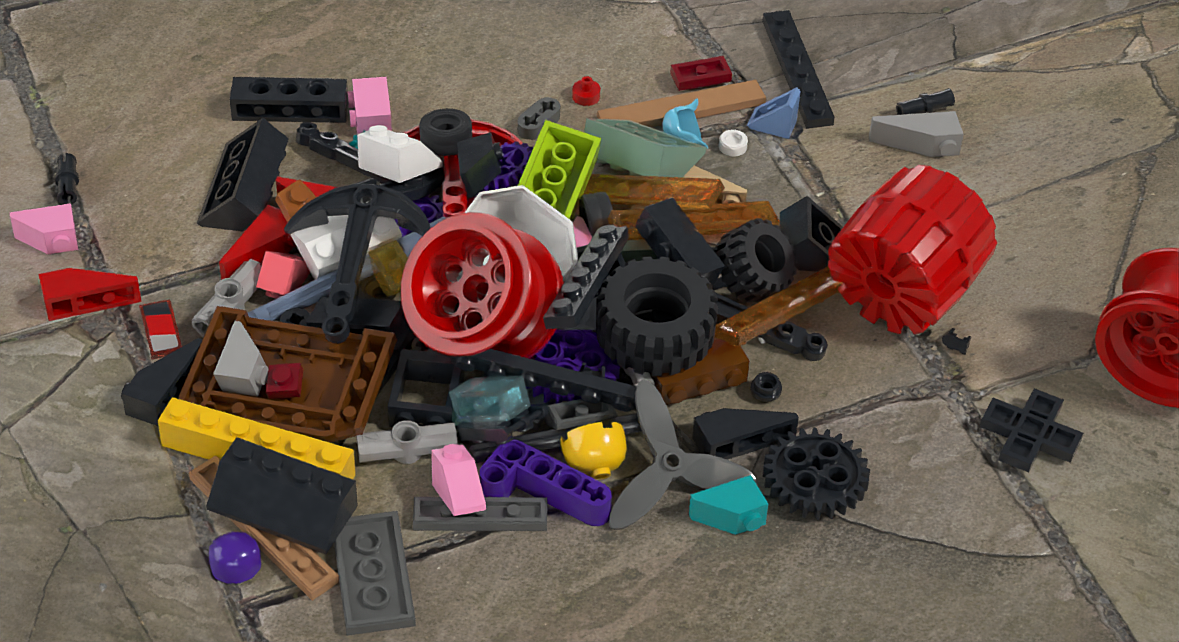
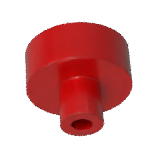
(586, 92)

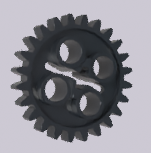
(816, 473)

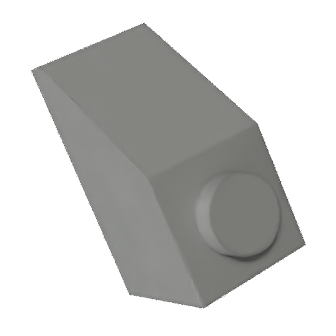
(241, 364)

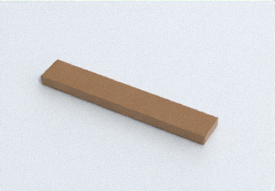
(711, 102)
(296, 561)

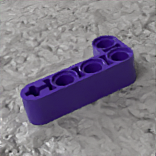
(542, 476)

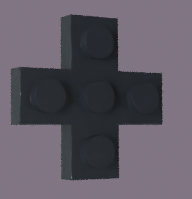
(1031, 430)

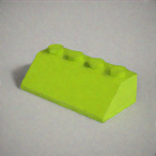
(561, 166)

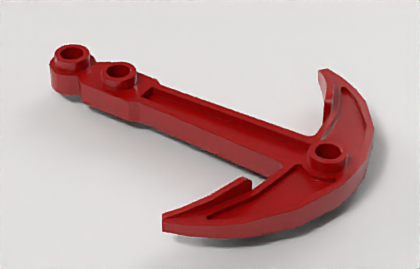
(453, 188)

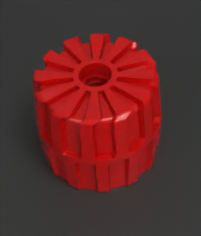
(913, 248)

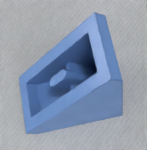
(777, 115)

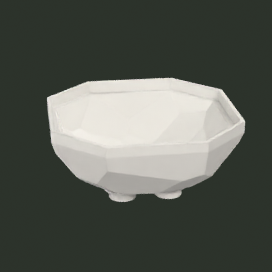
(534, 216)

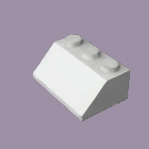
(323, 243)

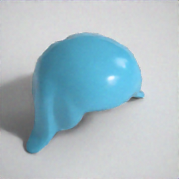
(683, 123)

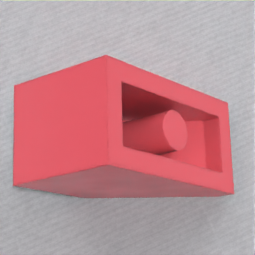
(282, 273)

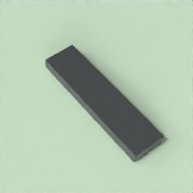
(500, 515)

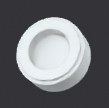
(733, 143)

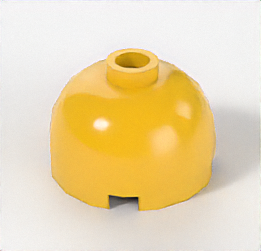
(595, 449)

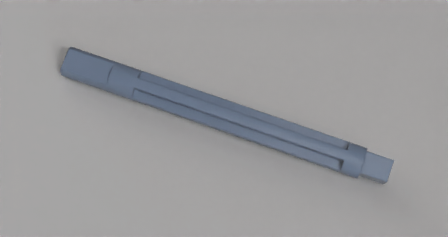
(321, 287)

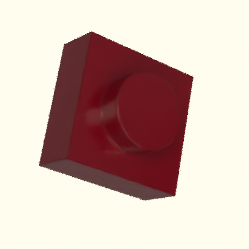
(284, 380)

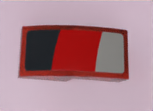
(160, 328)

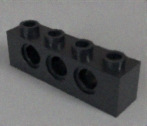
(289, 99)

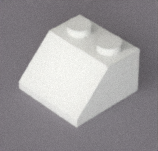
(394, 154)

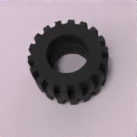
(756, 260)

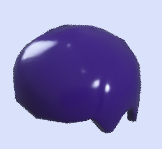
(234, 557)

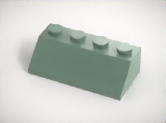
(642, 148)

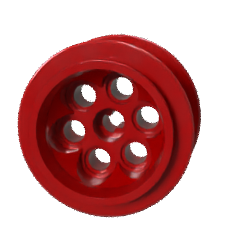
(518, 278)
(1141, 328)

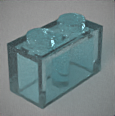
(490, 399)

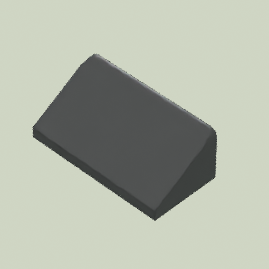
(577, 413)

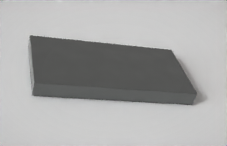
(374, 574)

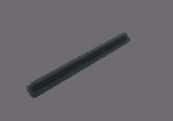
(551, 438)

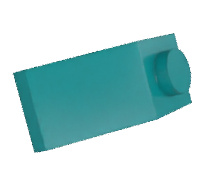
(730, 506)

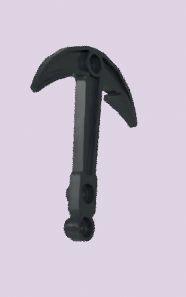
(332, 147)
(360, 223)
(796, 342)

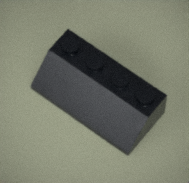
(244, 178)
(282, 495)

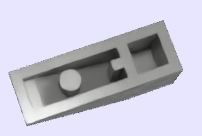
(921, 133)

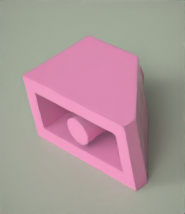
(46, 228)
(457, 479)

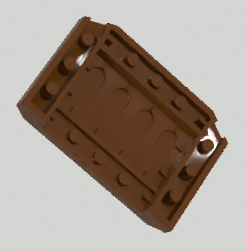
(336, 381)

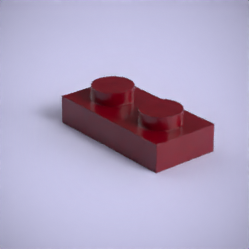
(701, 73)

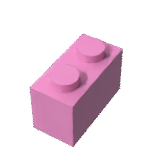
(370, 104)

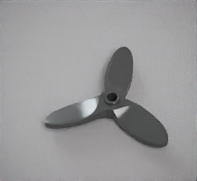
(693, 469)

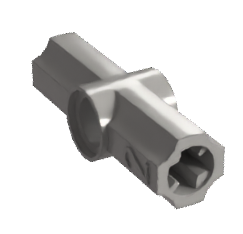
(229, 293)
(405, 442)

